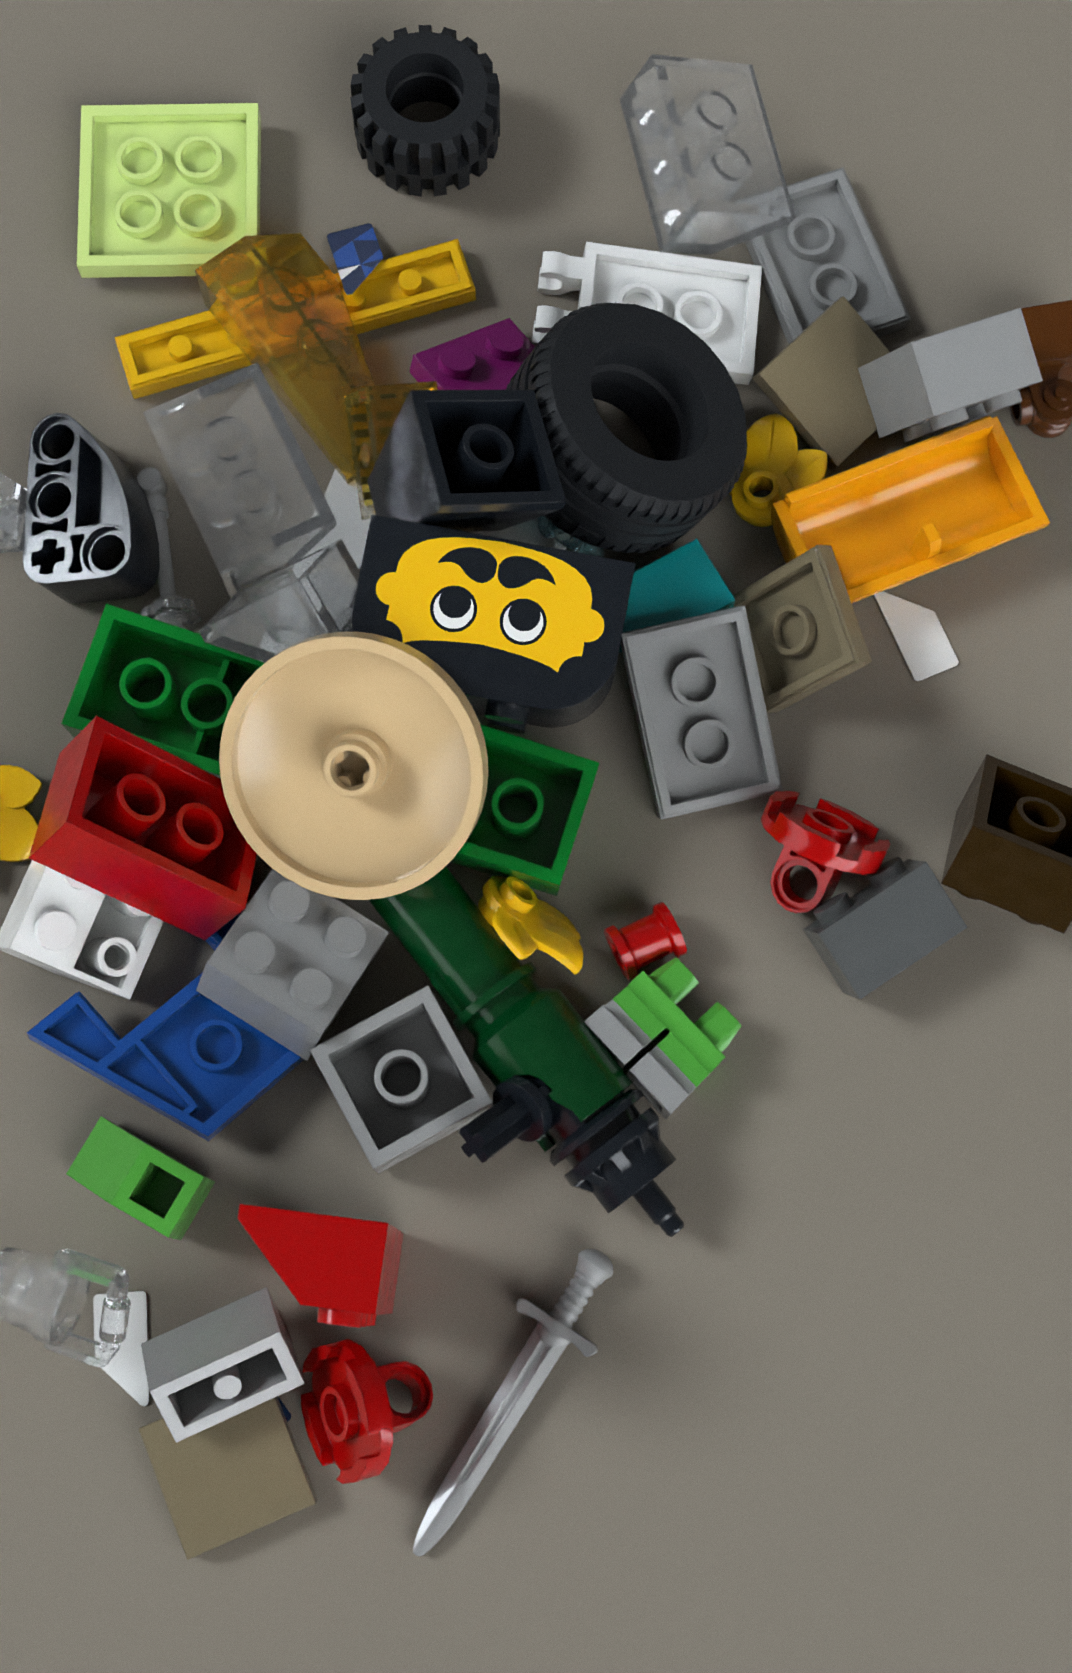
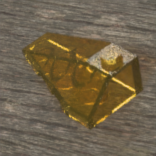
(294, 322)

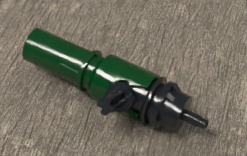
(537, 1052)

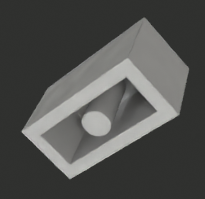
(221, 1364)

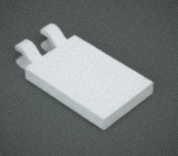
(704, 294)

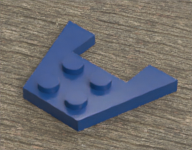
(181, 1061)

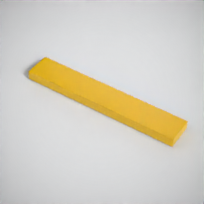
(392, 293)

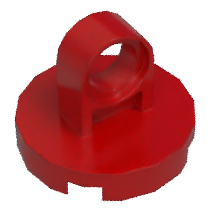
(821, 839)
(351, 1410)

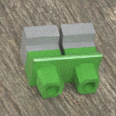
(686, 1053)

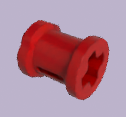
(645, 941)

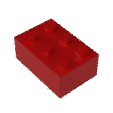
(144, 830)

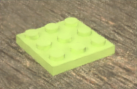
(165, 186)

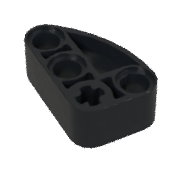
(105, 518)

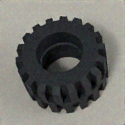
(419, 70)

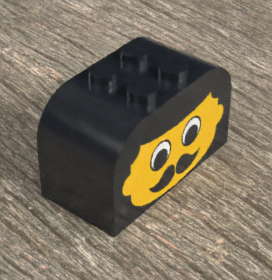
(511, 621)

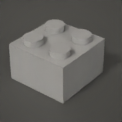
(951, 376)
(291, 962)
(402, 1079)

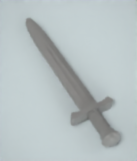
(515, 1395)

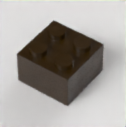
(1014, 844)

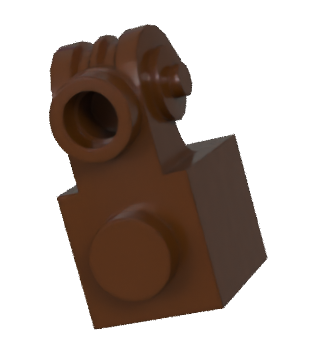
(1048, 403)

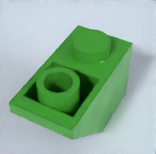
(140, 1179)

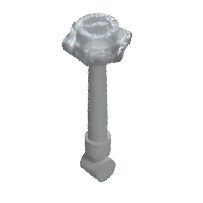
(168, 606)

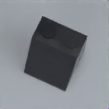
(467, 461)

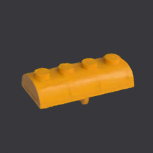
(914, 508)

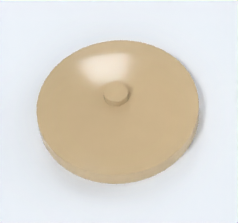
(353, 765)

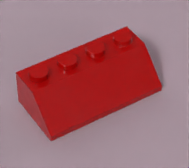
(330, 1261)

